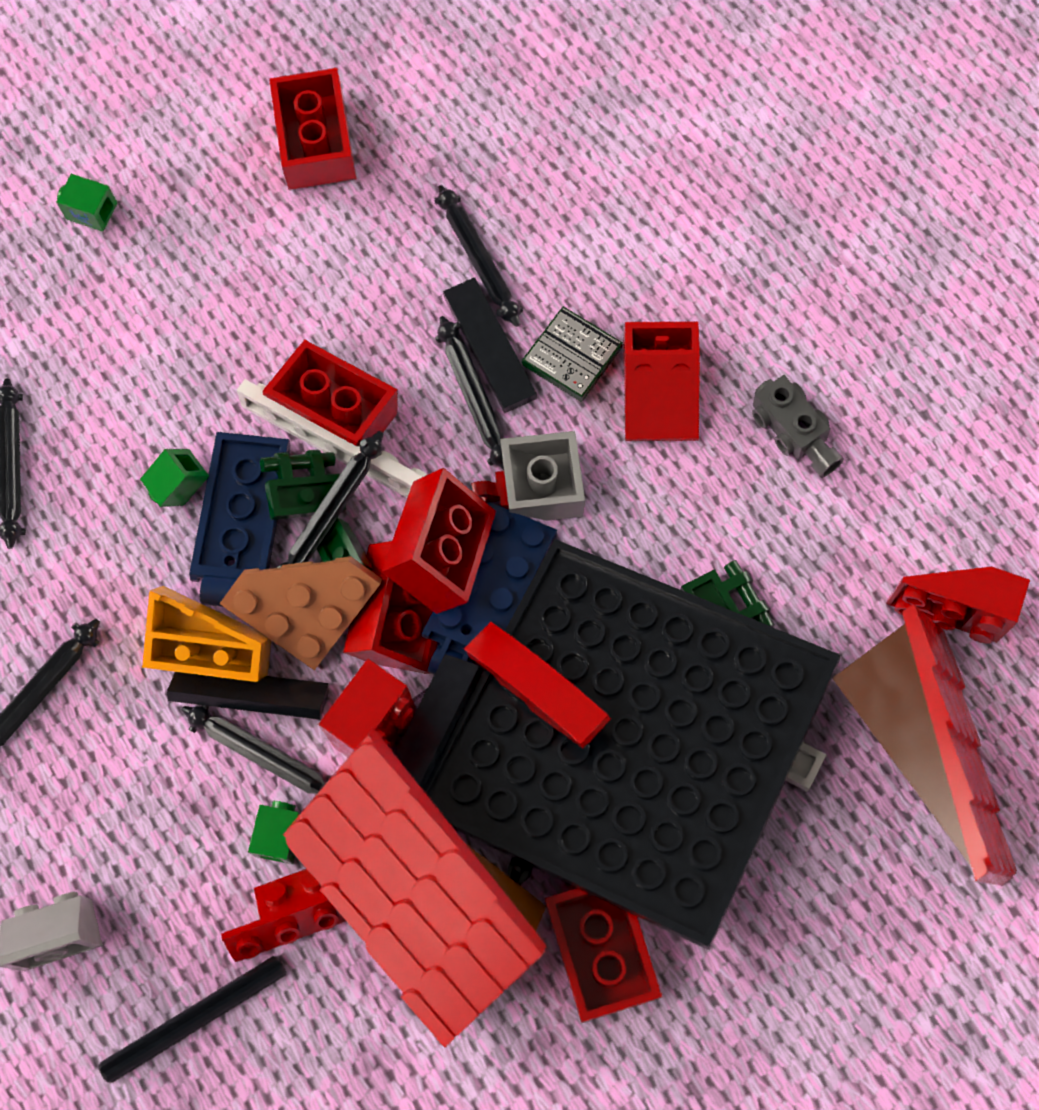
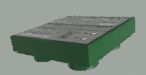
(572, 354)

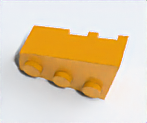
(200, 640)

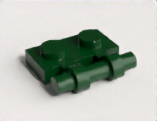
(300, 495)
(714, 590)

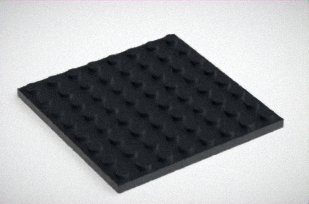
(679, 777)

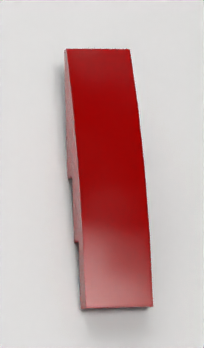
(537, 684)

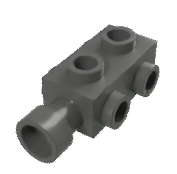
(784, 420)

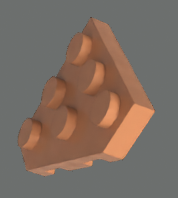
(303, 603)

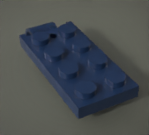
(234, 514)
(504, 574)

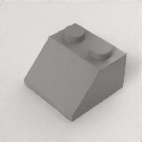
(543, 476)
(49, 933)

